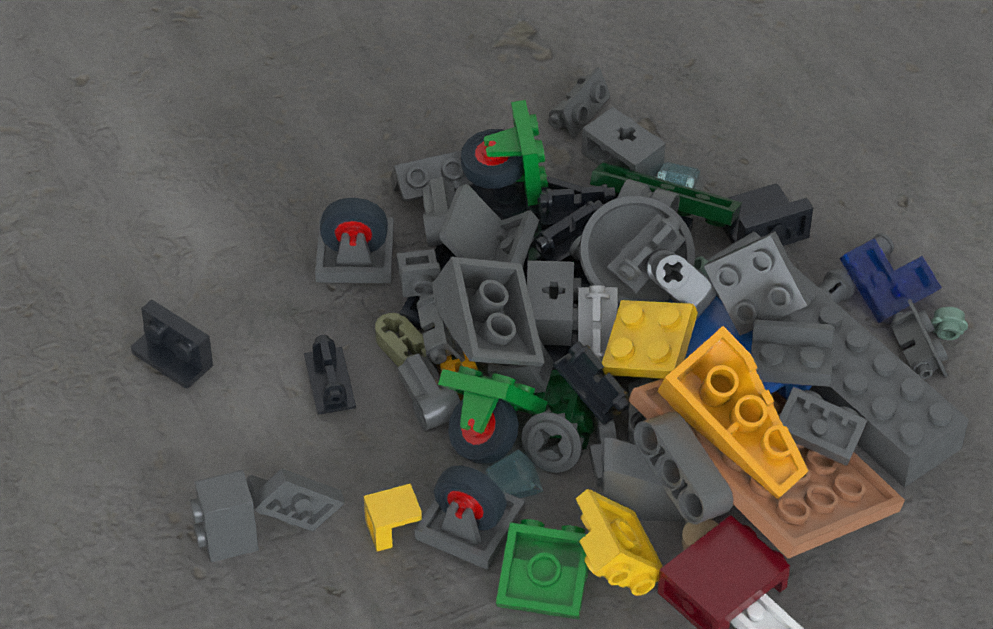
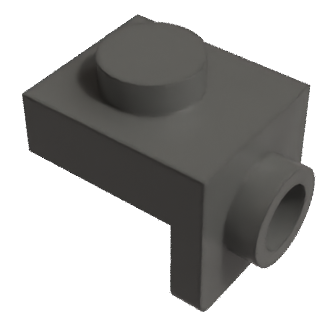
(417, 271)

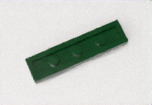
(714, 208)

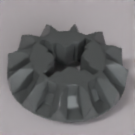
(556, 457)

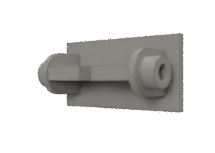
(596, 316)

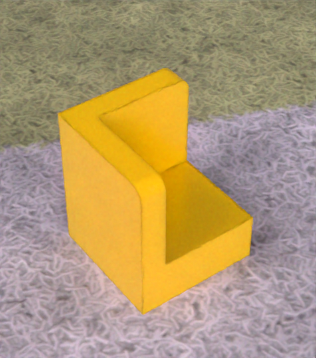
(389, 510)

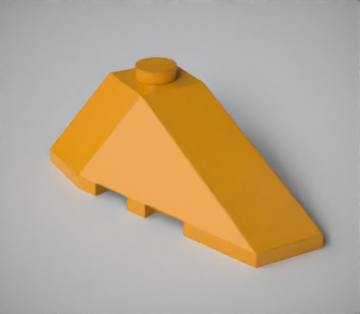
(731, 408)

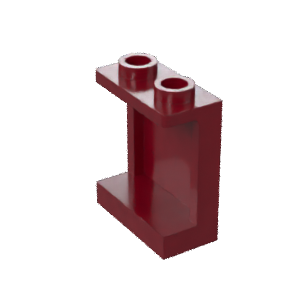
(722, 575)

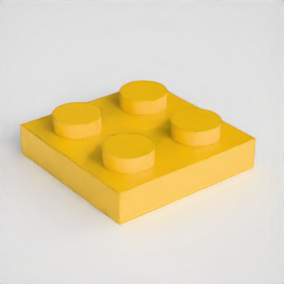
(649, 338)

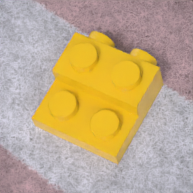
(617, 544)

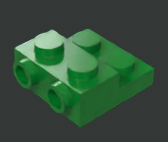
(543, 570)

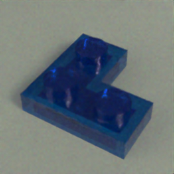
(884, 288)

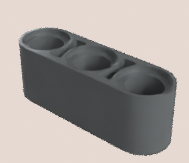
(683, 467)

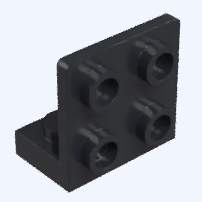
(770, 211)

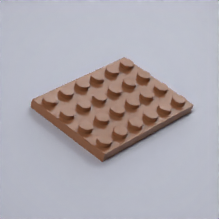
(815, 509)

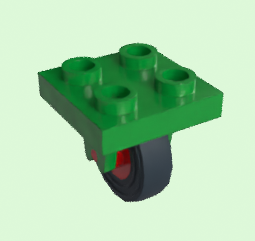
(507, 156)
(486, 417)

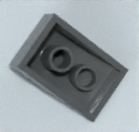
(489, 311)

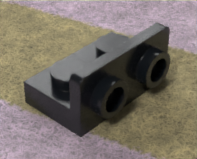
(173, 345)

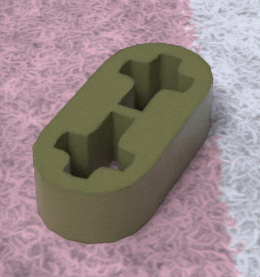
(396, 347)

